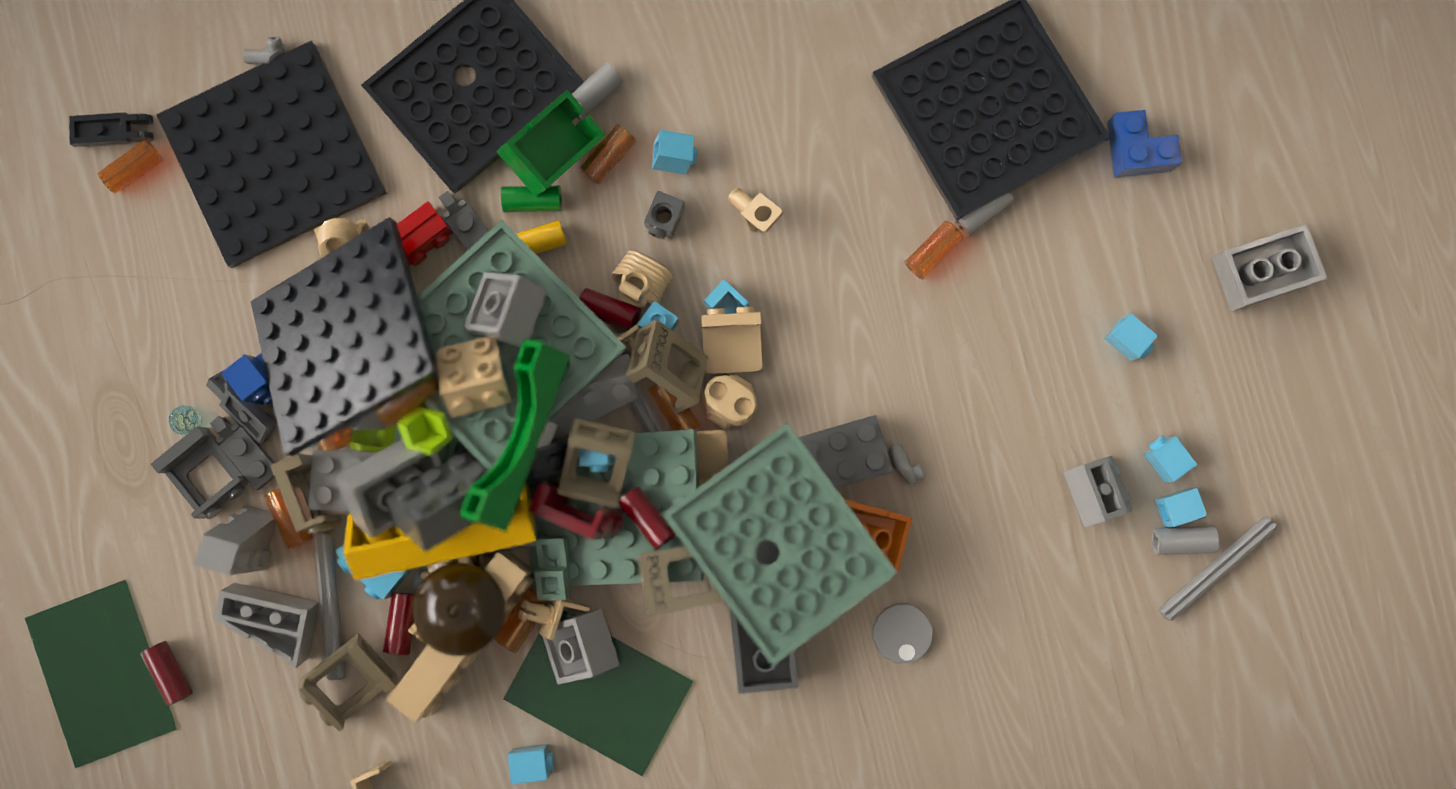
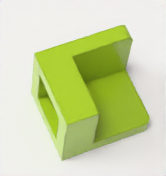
(425, 430)
(372, 440)

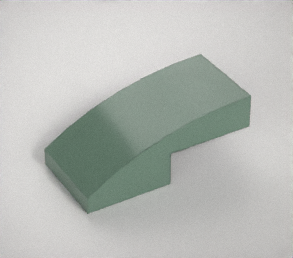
(554, 567)

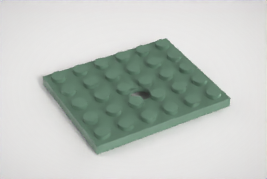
(667, 472)
(824, 550)

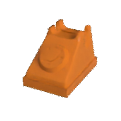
(886, 529)

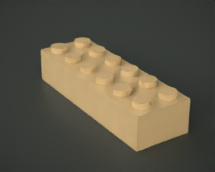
(437, 673)

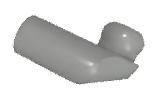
(268, 54)
(903, 466)

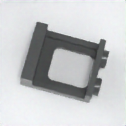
(187, 455)

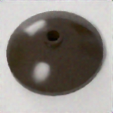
(479, 604)

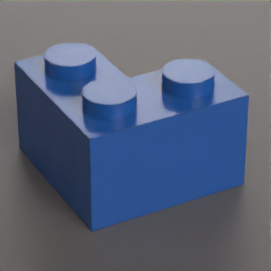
(1135, 152)
(249, 379)

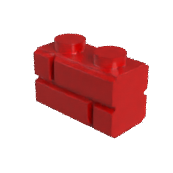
(423, 232)

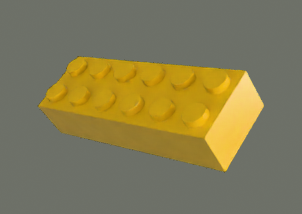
(396, 552)

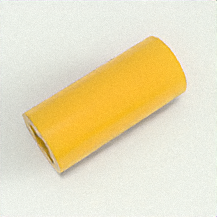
(544, 237)

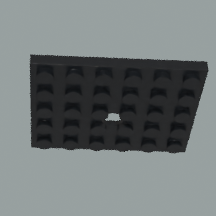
(465, 125)

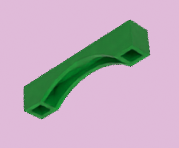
(497, 492)

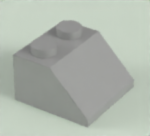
(505, 308)
(581, 647)

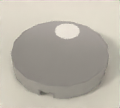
(902, 633)

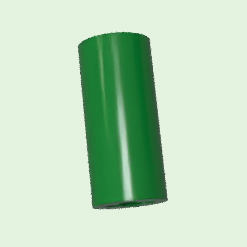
(521, 199)

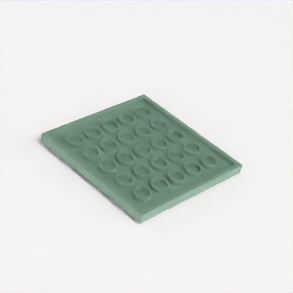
(561, 324)

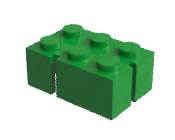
(550, 143)

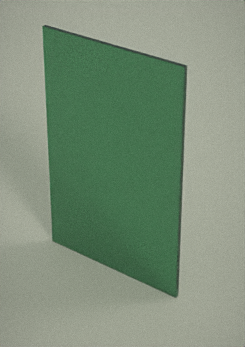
(98, 675)
(614, 712)

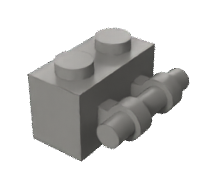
(1098, 491)

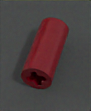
(611, 309)
(647, 518)
(399, 620)
(166, 673)

